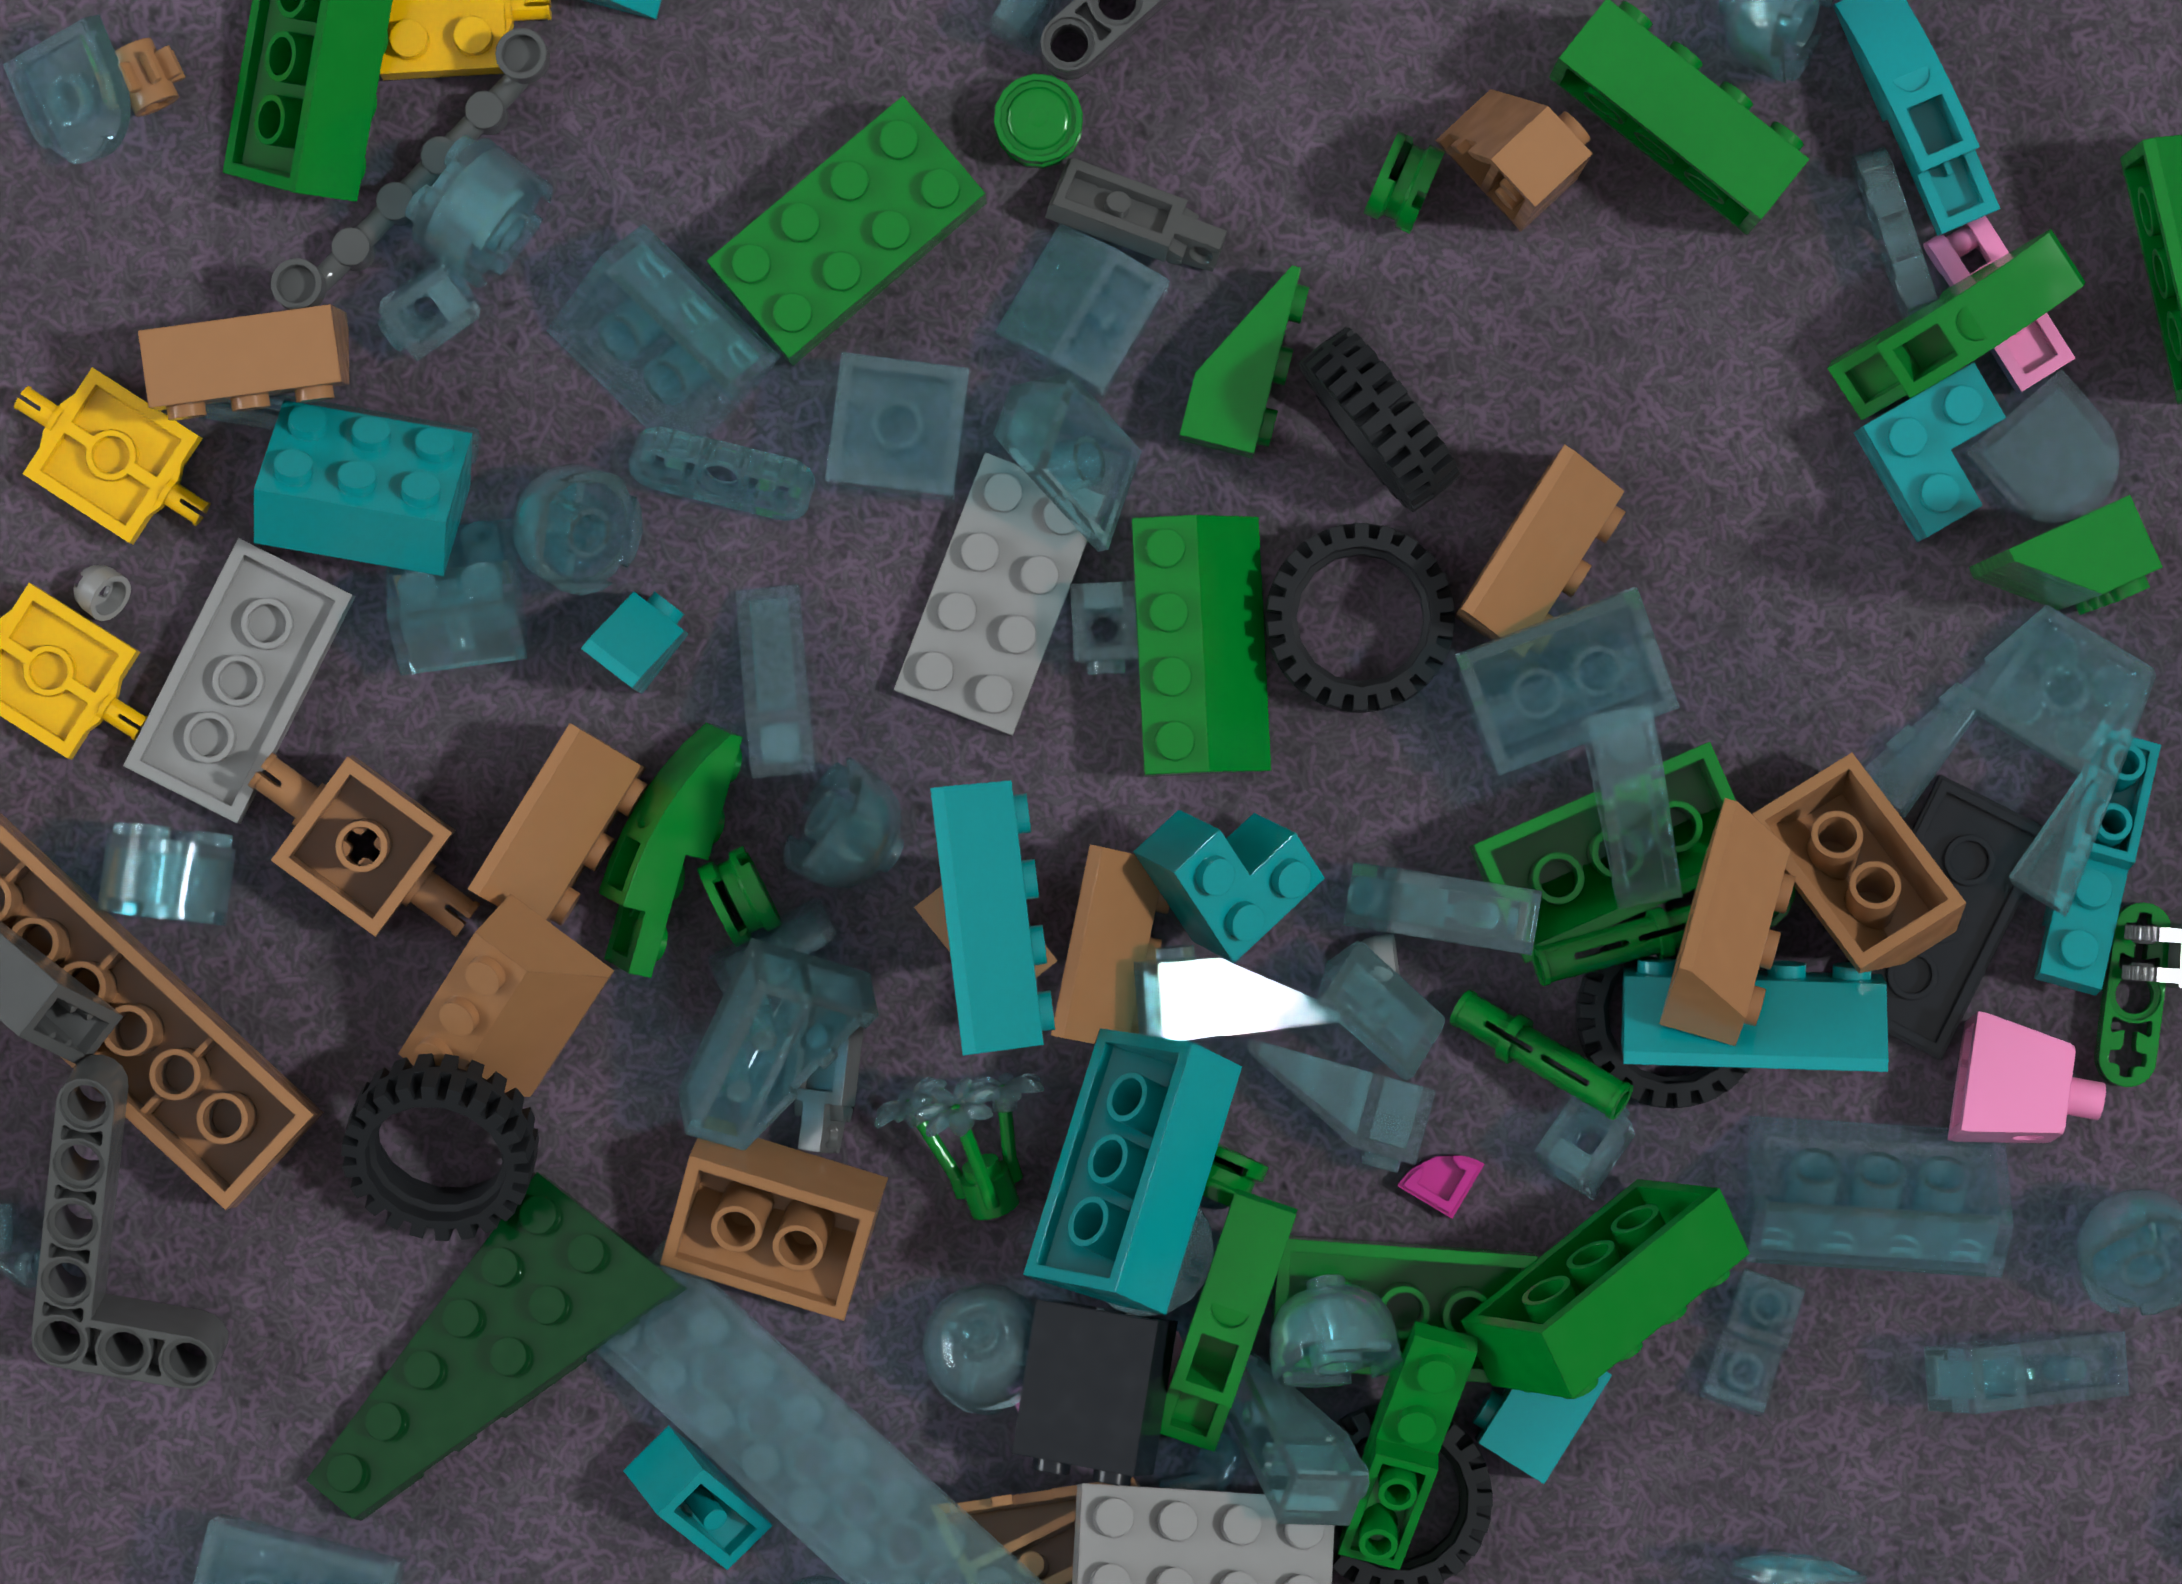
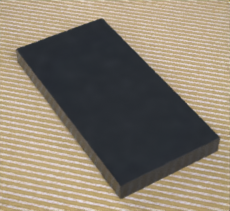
(1976, 849)

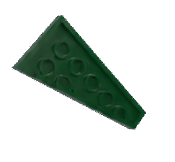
(505, 1331)

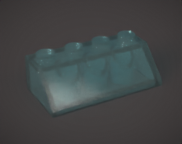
(1875, 1198)

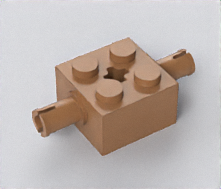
(320, 849)

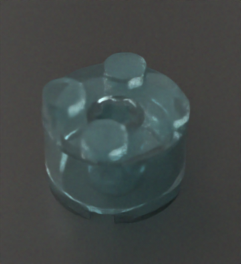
(478, 209)
(167, 877)

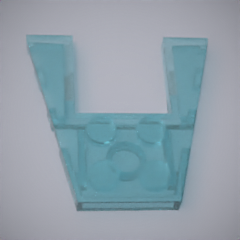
(2060, 696)

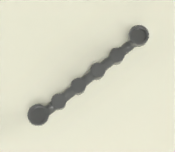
(301, 284)

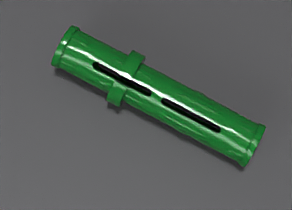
(1558, 962)
(1479, 1016)

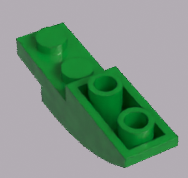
(1957, 326)
(672, 819)
(1226, 1319)
(1407, 1442)

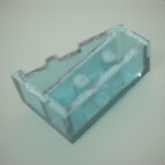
(767, 1038)

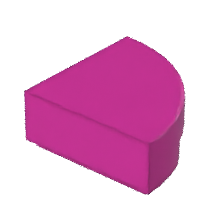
(1442, 1181)

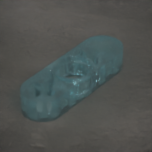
(1893, 224)
(746, 463)

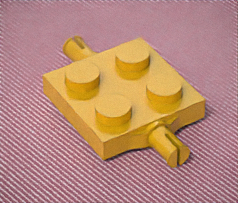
(451, 35)
(112, 456)
(61, 673)

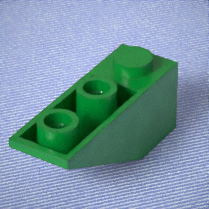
(1234, 383)

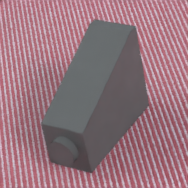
(48, 1003)

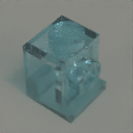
(420, 334)
(1101, 601)
(1564, 1159)

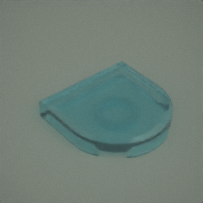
(73, 92)
(2050, 454)

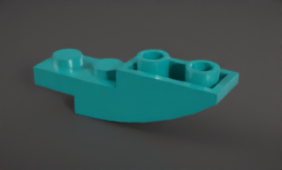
(1920, 108)
(2080, 943)

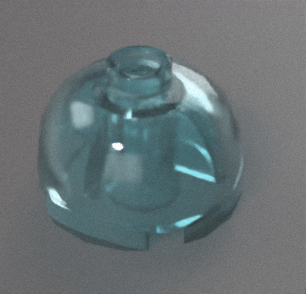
(1773, 34)
(576, 527)
(848, 830)
(2132, 1251)
(1331, 1333)
(979, 1347)

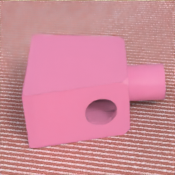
(2017, 1085)

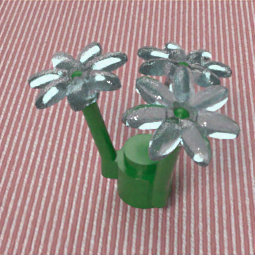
(985, 1180)

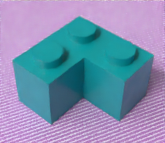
(1914, 447)
(1231, 886)

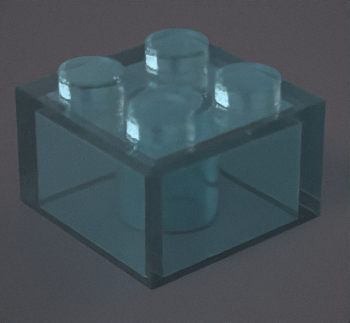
(898, 427)

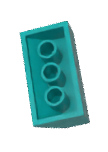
(989, 918)
(1803, 1022)
(1133, 1169)

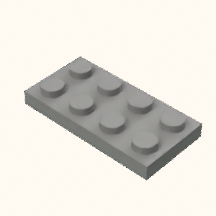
(993, 600)
(239, 680)
(1192, 1539)

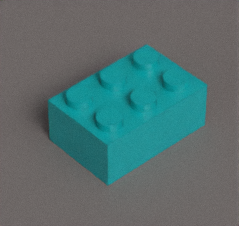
(362, 488)

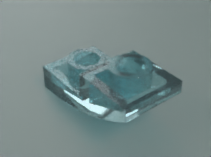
(1752, 1342)

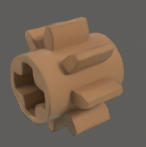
(149, 75)

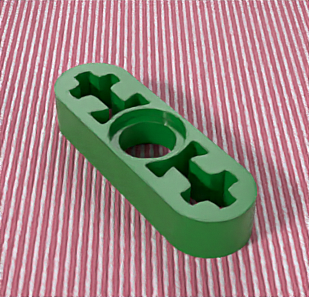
(2110, 1040)

